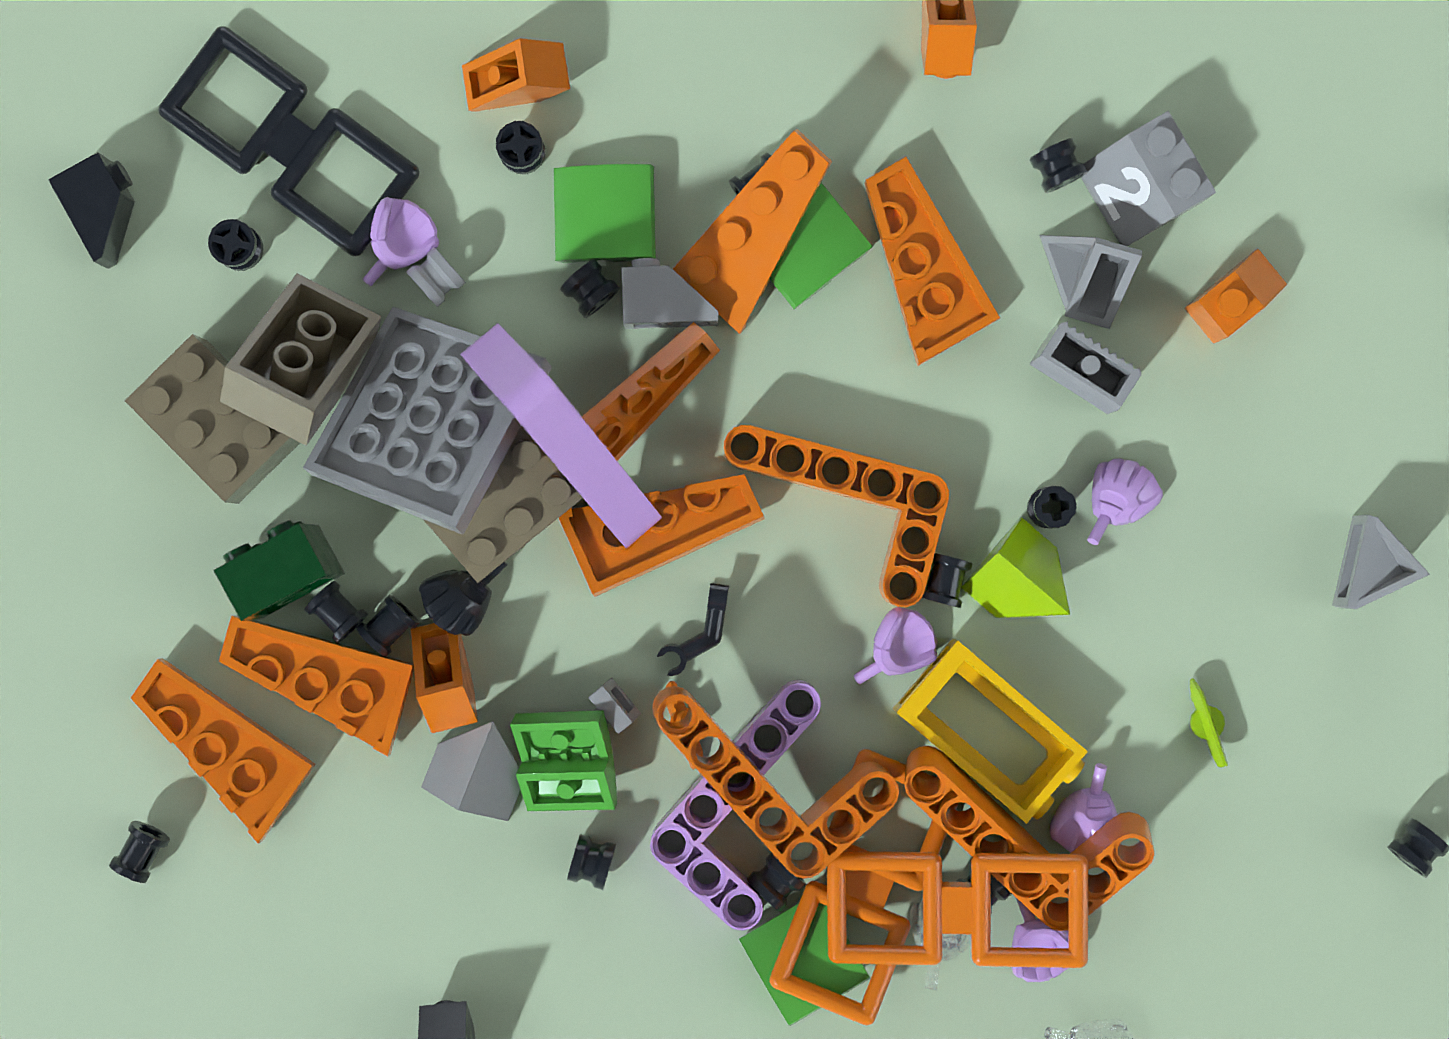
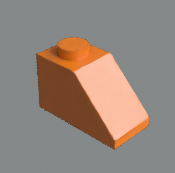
(948, 37)
(516, 75)
(1236, 297)
(442, 678)

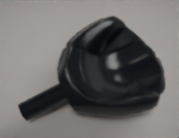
(457, 600)

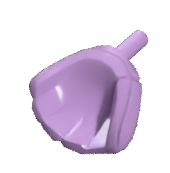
(399, 236)
(1121, 495)
(901, 645)
(1083, 812)
(1036, 934)

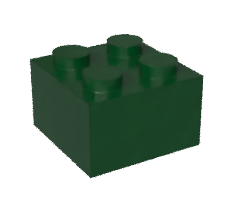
(277, 571)

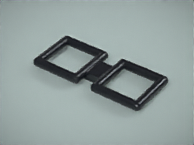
(285, 138)

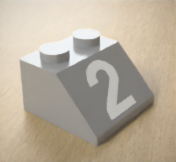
(1146, 180)

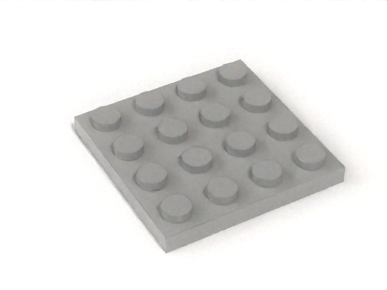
(417, 424)

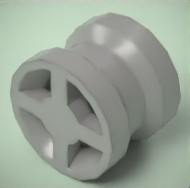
(435, 277)

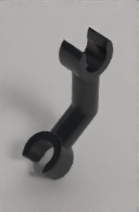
(712, 630)

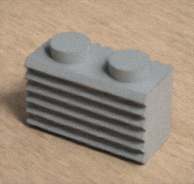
(1086, 368)

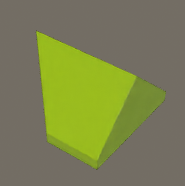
(1020, 576)

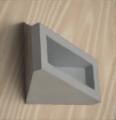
(1091, 275)
(1373, 564)
(475, 773)

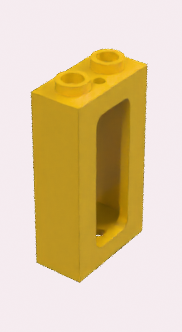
(1062, 751)

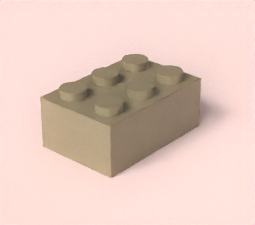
(299, 359)
(213, 439)
(517, 506)

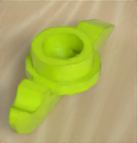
(1207, 723)

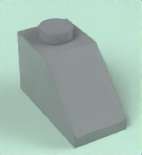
(661, 298)

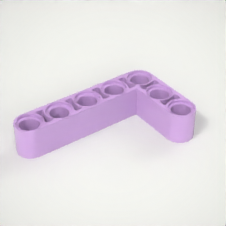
(561, 434)
(697, 829)

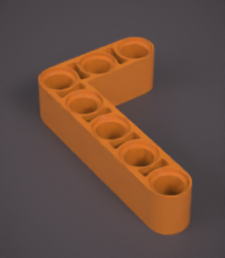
(856, 487)
(761, 794)
(987, 817)

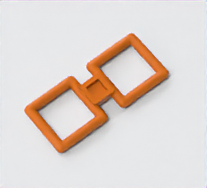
(864, 900)
(958, 909)

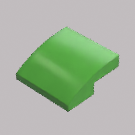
(604, 212)
(819, 249)
(565, 761)
(812, 963)

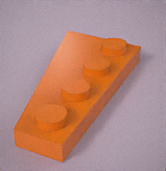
(746, 241)
(929, 272)
(648, 391)
(689, 522)
(335, 681)
(233, 753)

